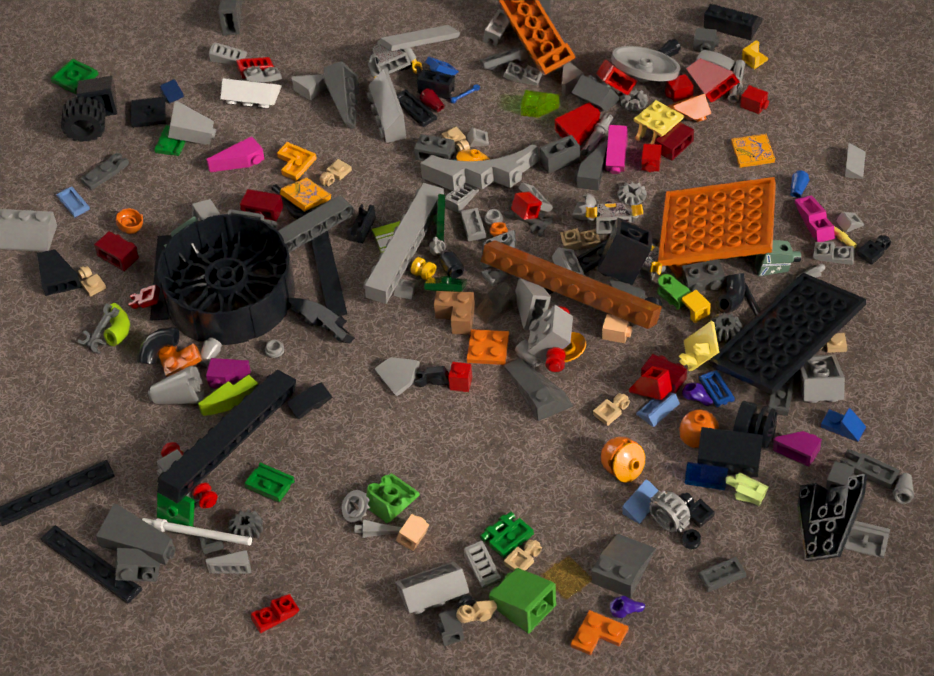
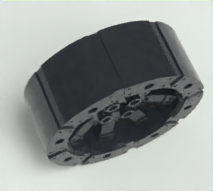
(207, 249)

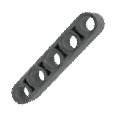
(316, 222)

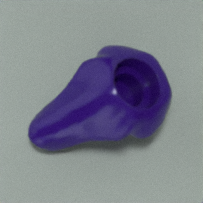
(696, 391)
(623, 606)

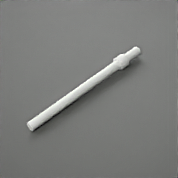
(162, 525)

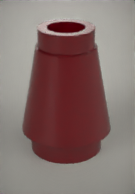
(430, 99)

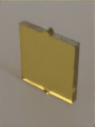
(568, 577)

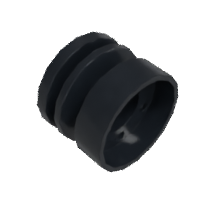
(751, 422)

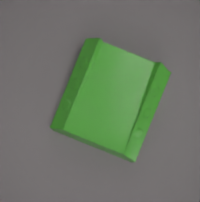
(390, 497)

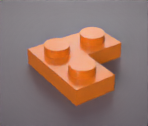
(175, 360)
(595, 628)

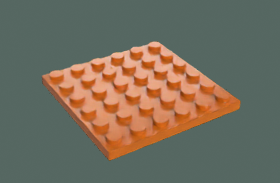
(718, 222)

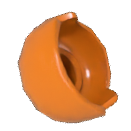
(127, 218)

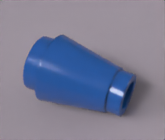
(798, 183)

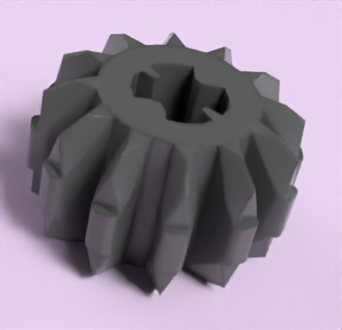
(726, 326)
(246, 524)

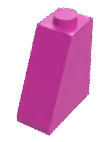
(616, 149)

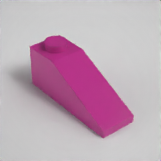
(237, 156)

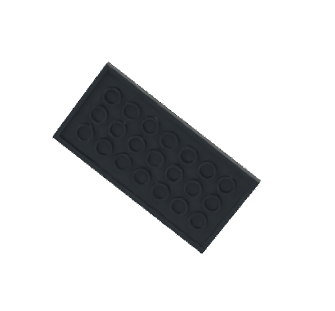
(787, 333)

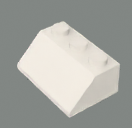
(249, 92)

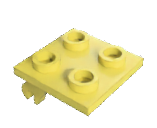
(657, 118)
(700, 347)

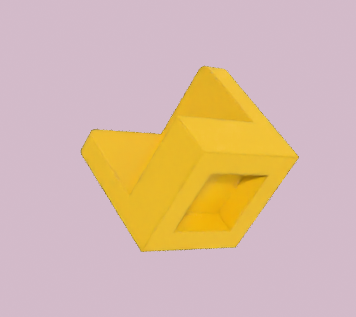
(752, 56)
(698, 306)

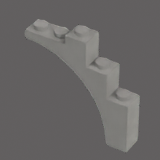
(480, 174)

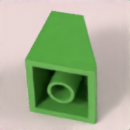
(524, 598)

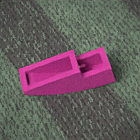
(815, 219)

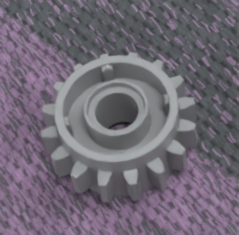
(669, 511)

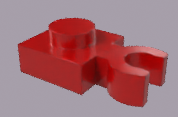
(147, 297)

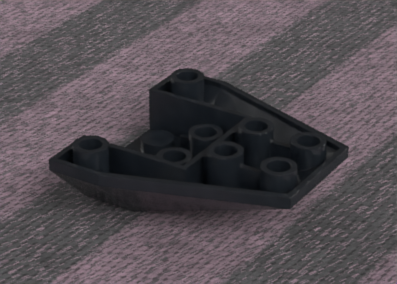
(829, 516)

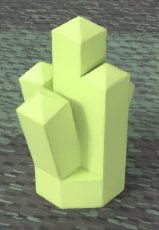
(747, 488)

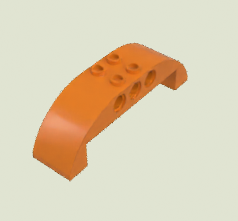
(537, 34)

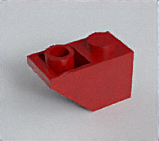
(653, 383)

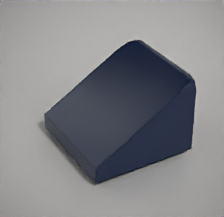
(171, 91)

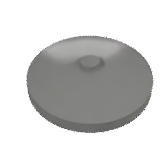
(645, 63)

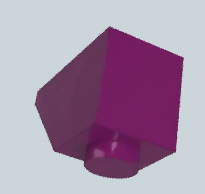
(225, 370)
(798, 446)

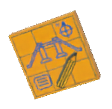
(753, 150)
(305, 194)

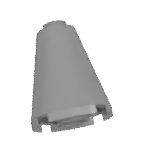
(178, 388)

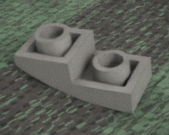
(716, 58)
(255, 74)
(519, 74)
(828, 252)

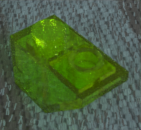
(538, 103)

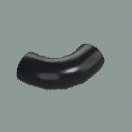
(734, 294)
(155, 342)

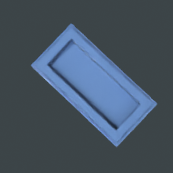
(73, 201)

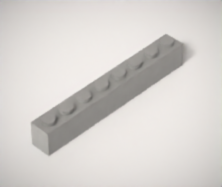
(403, 244)

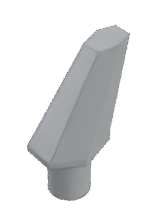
(815, 271)

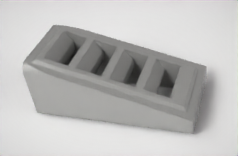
(218, 50)
(457, 206)
(477, 552)
(230, 563)

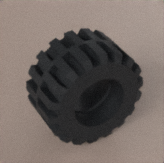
(83, 119)

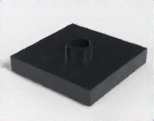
(148, 112)

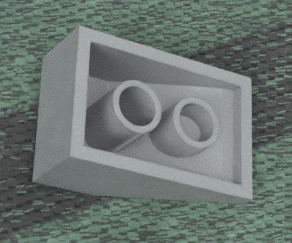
(822, 379)

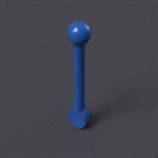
(475, 88)

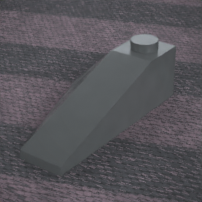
(343, 86)
(539, 392)

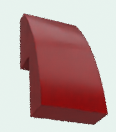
(277, 612)

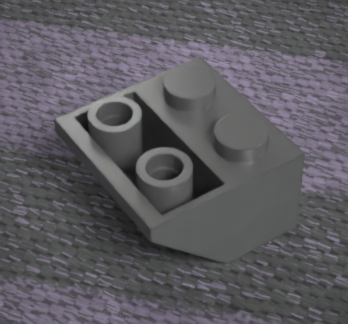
(598, 94)

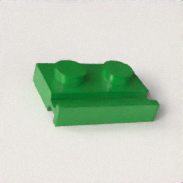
(169, 145)
(269, 482)

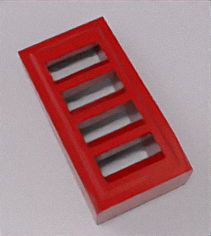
(244, 64)

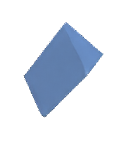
(656, 409)
(638, 504)

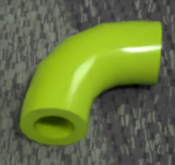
(119, 327)

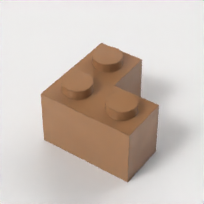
(458, 308)

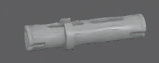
(738, 70)
(599, 130)

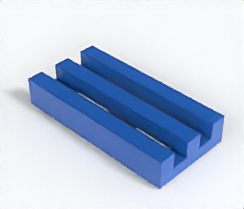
(722, 400)

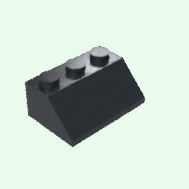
(731, 21)
(731, 450)

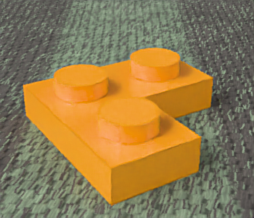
(297, 158)

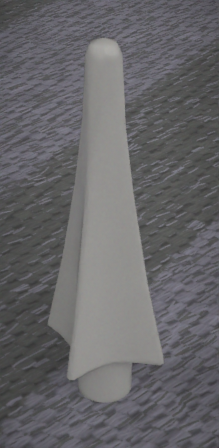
(375, 529)

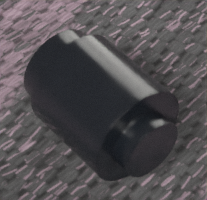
(451, 264)

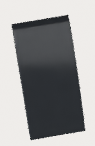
(309, 399)

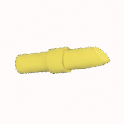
(843, 237)

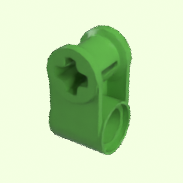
(672, 290)

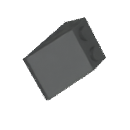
(622, 565)

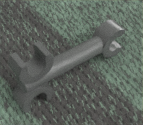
(536, 224)
(93, 339)

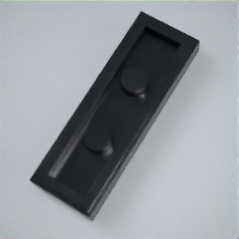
(415, 108)

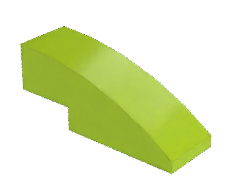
(227, 396)

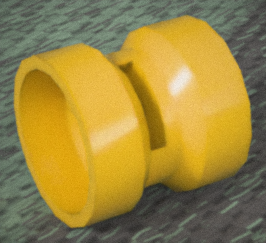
(423, 268)

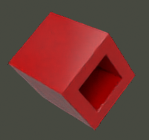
(679, 88)
(754, 99)
(651, 157)
(526, 205)
(460, 376)

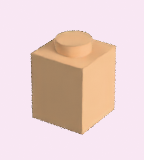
(616, 329)
(412, 532)

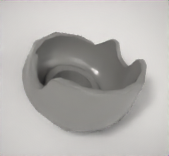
(580, 209)

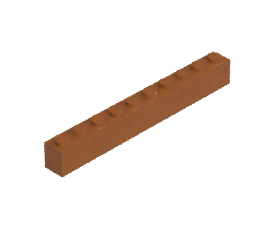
(571, 284)

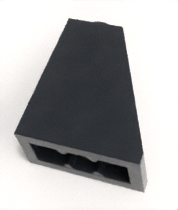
(56, 273)

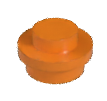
(498, 228)

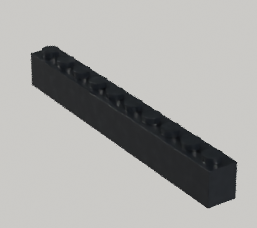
(225, 436)

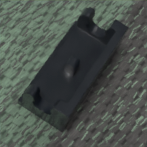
(439, 82)
(361, 225)

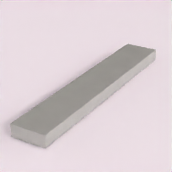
(419, 37)

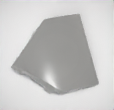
(398, 373)

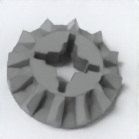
(634, 105)
(629, 198)
(348, 508)

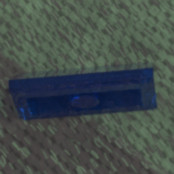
(706, 476)

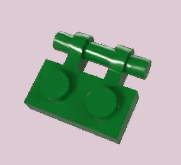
(510, 538)

